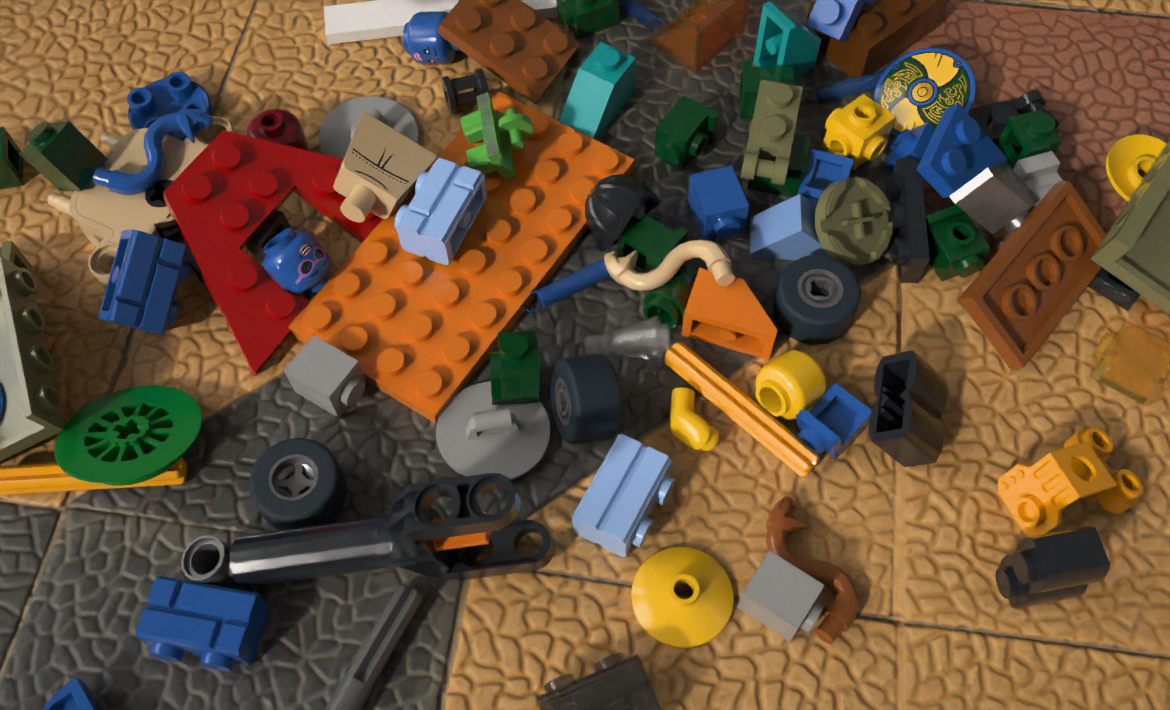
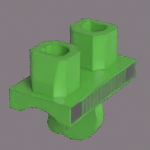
(499, 136)

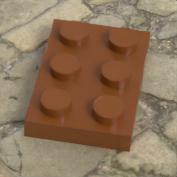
(510, 42)

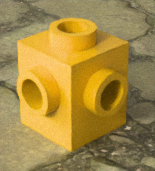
(858, 130)

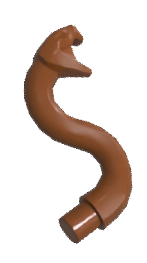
(845, 606)

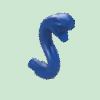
(185, 120)

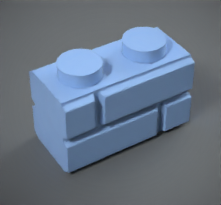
(441, 211)
(622, 496)

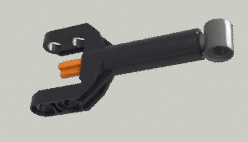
(407, 538)

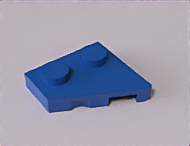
(957, 152)

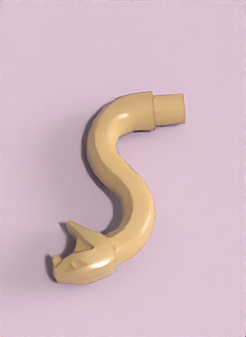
(714, 256)

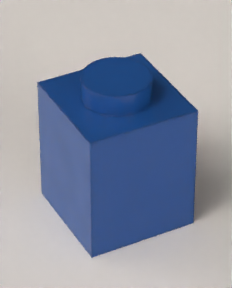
(718, 203)

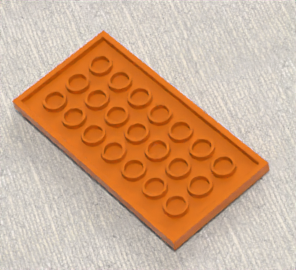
(432, 325)

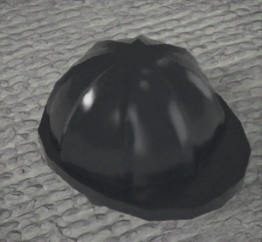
(614, 203)

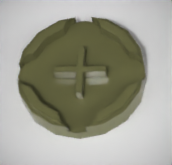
(853, 221)

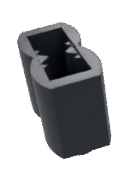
(908, 409)
(1052, 567)

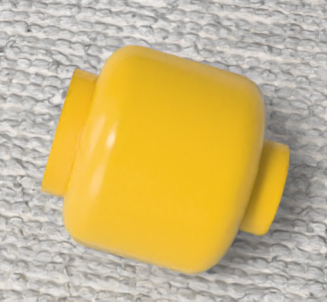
(790, 384)

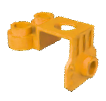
(1061, 477)

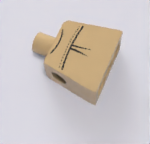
(379, 170)

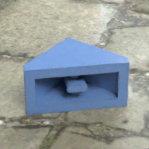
(785, 231)

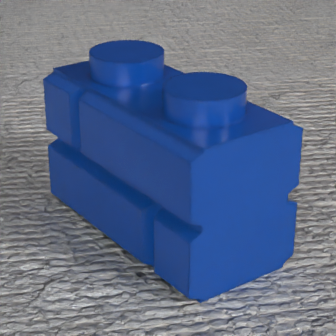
(144, 282)
(202, 622)

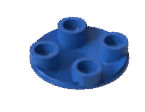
(166, 98)

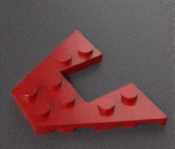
(225, 202)

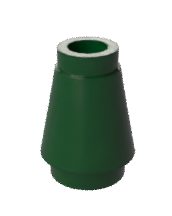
(671, 298)

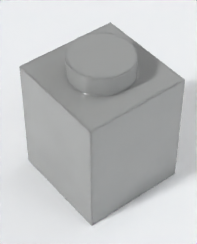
(326, 376)
(782, 597)

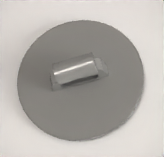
(342, 121)
(489, 437)

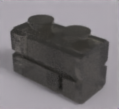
(613, 686)

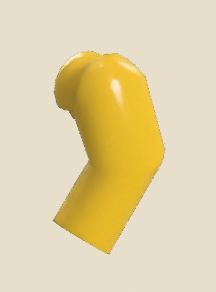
(687, 425)

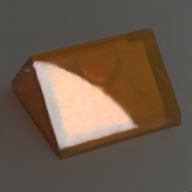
(702, 31)

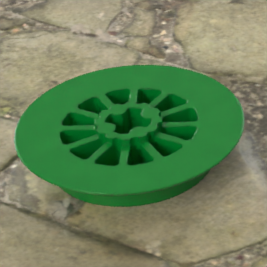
(128, 435)

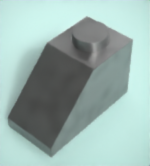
(995, 198)

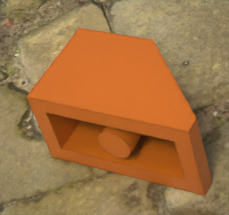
(728, 317)

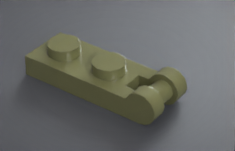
(772, 131)

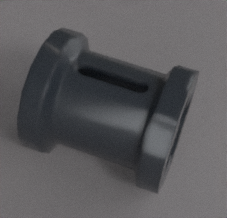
(453, 86)

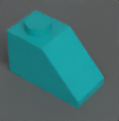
(785, 40)
(599, 90)

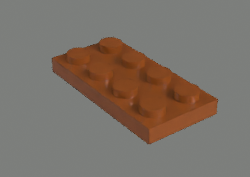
(1036, 275)

